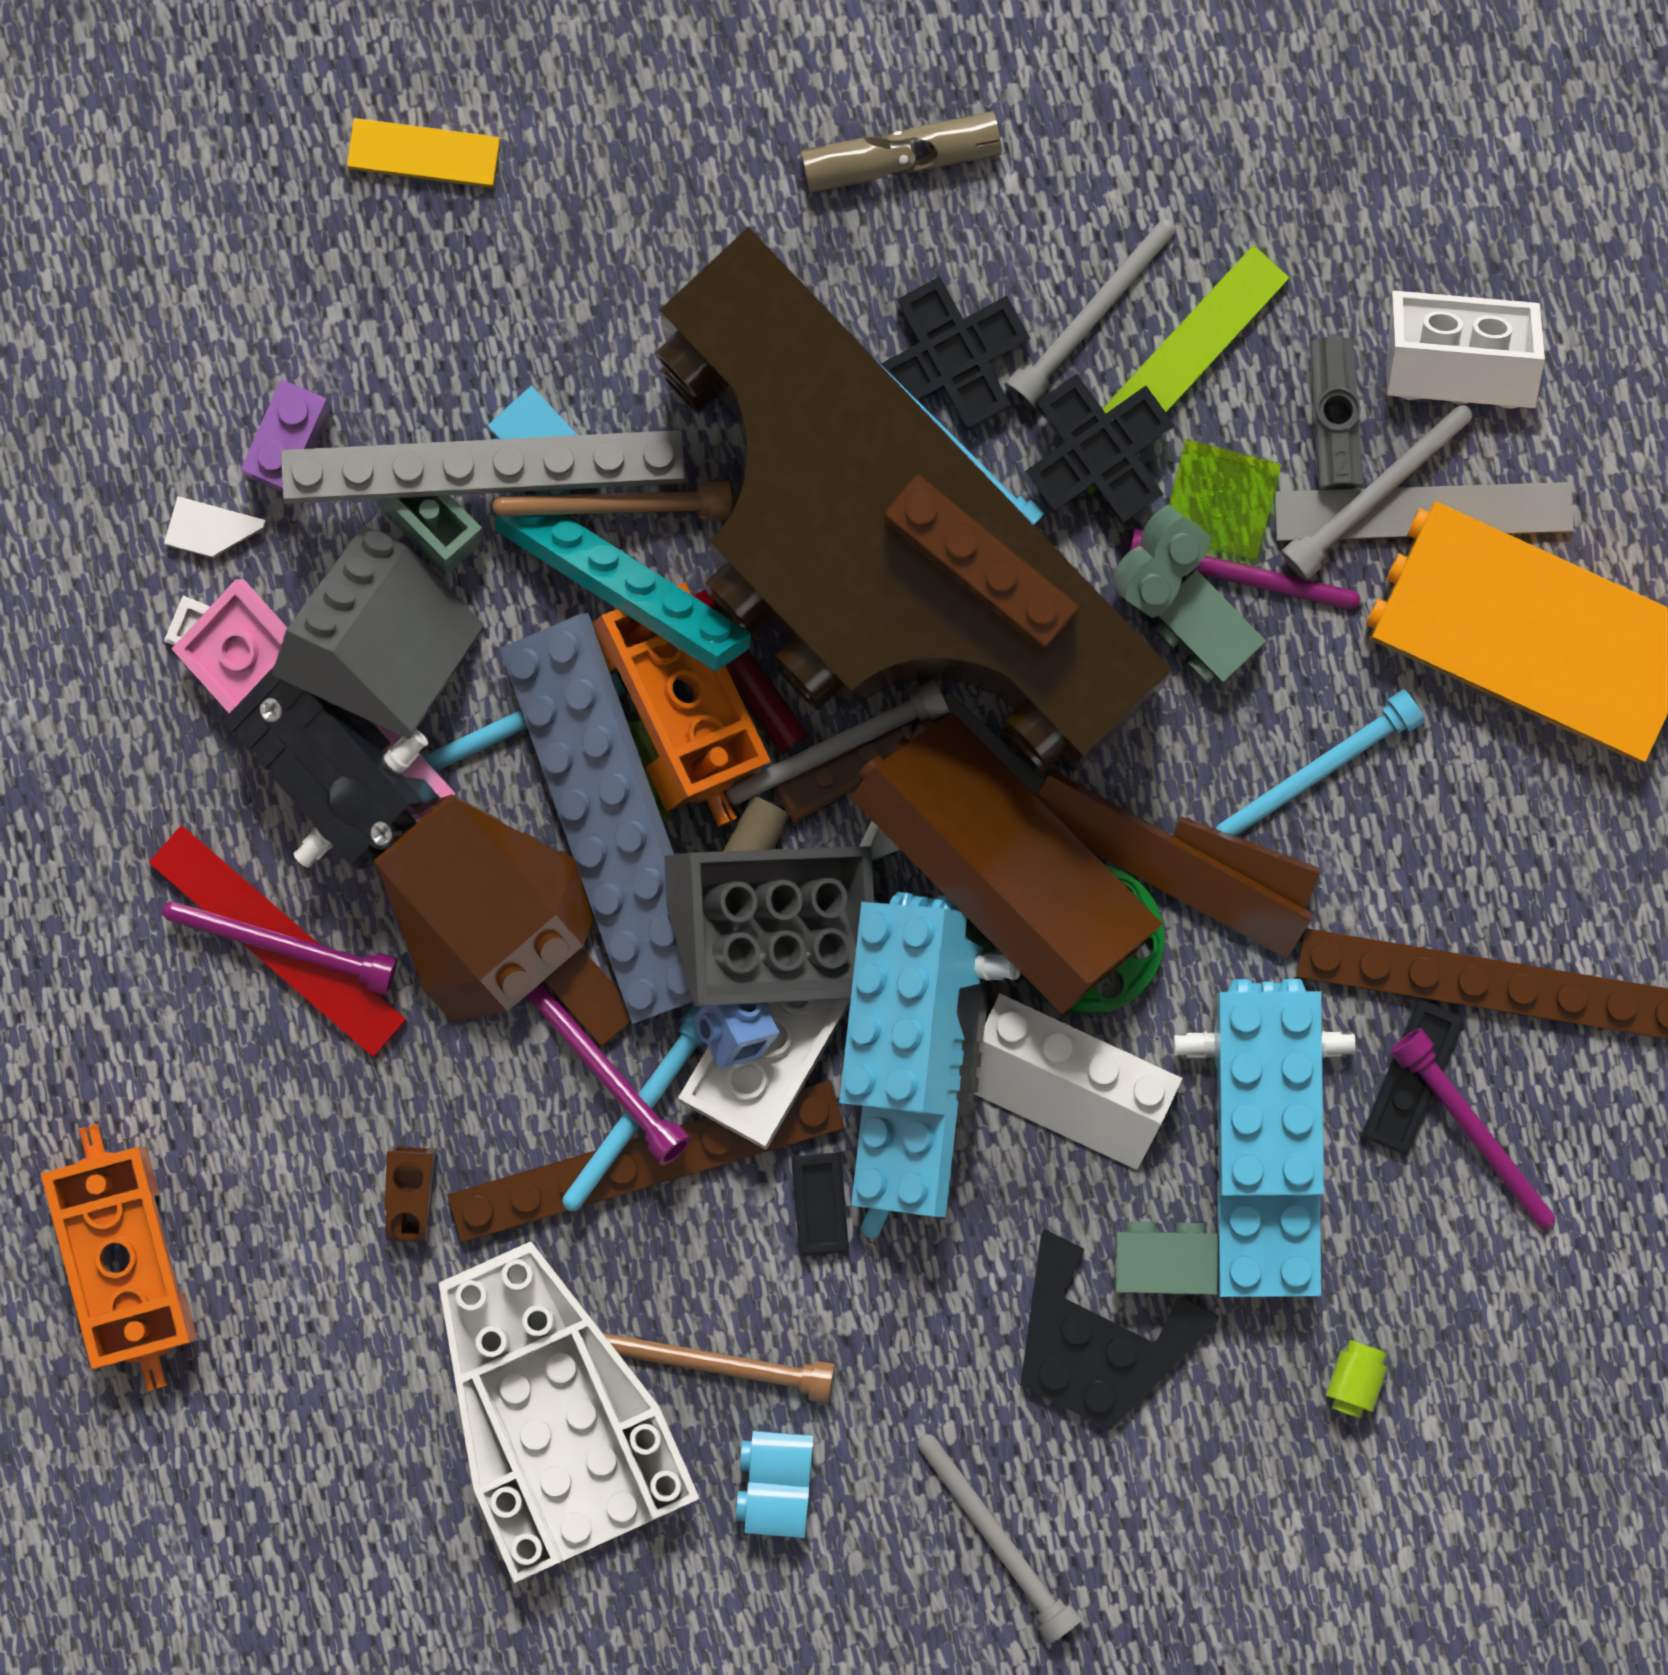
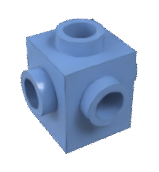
(736, 1031)

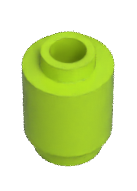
(1357, 1379)

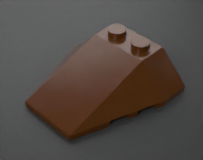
(482, 908)

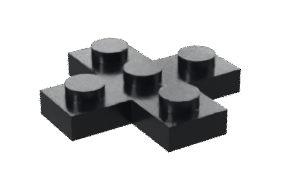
(956, 351)
(1099, 449)

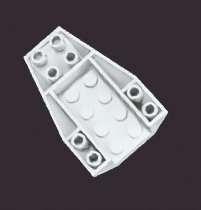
(552, 1417)

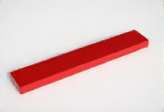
(226, 893)

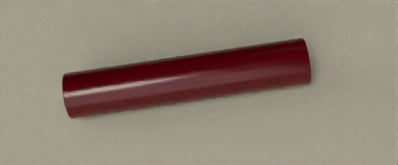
(762, 696)

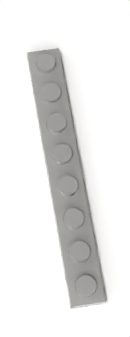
(482, 466)

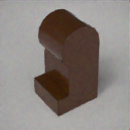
(409, 1193)

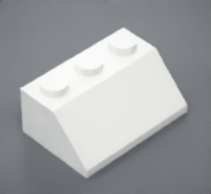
(1464, 350)

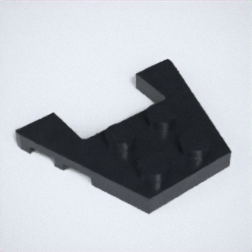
(1089, 1359)

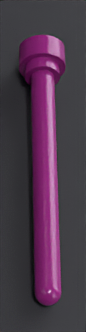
(1270, 580)
(373, 971)
(1416, 1054)
(664, 1139)

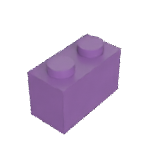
(290, 423)

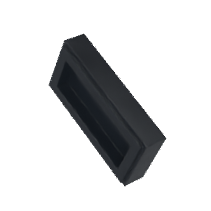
(820, 1204)

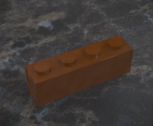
(980, 563)

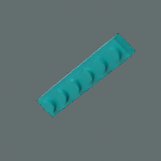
(628, 586)

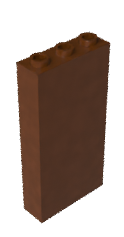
(1004, 859)

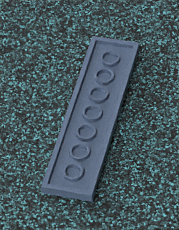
(602, 806)

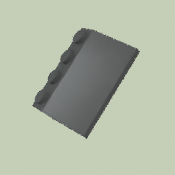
(378, 635)
(768, 922)

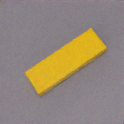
(423, 153)

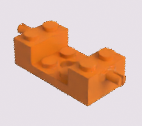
(698, 743)
(128, 1312)

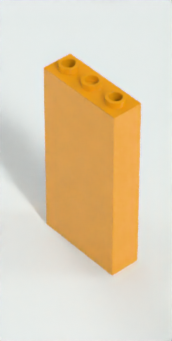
(1528, 630)

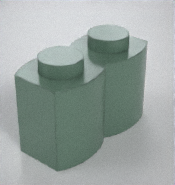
(1167, 552)

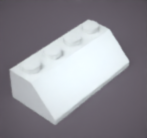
(1072, 1082)

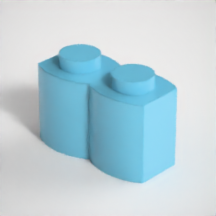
(777, 1484)

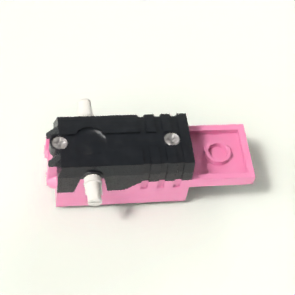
(340, 769)

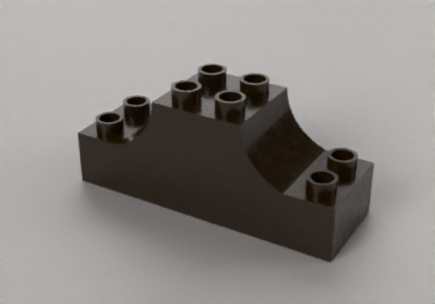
(809, 536)

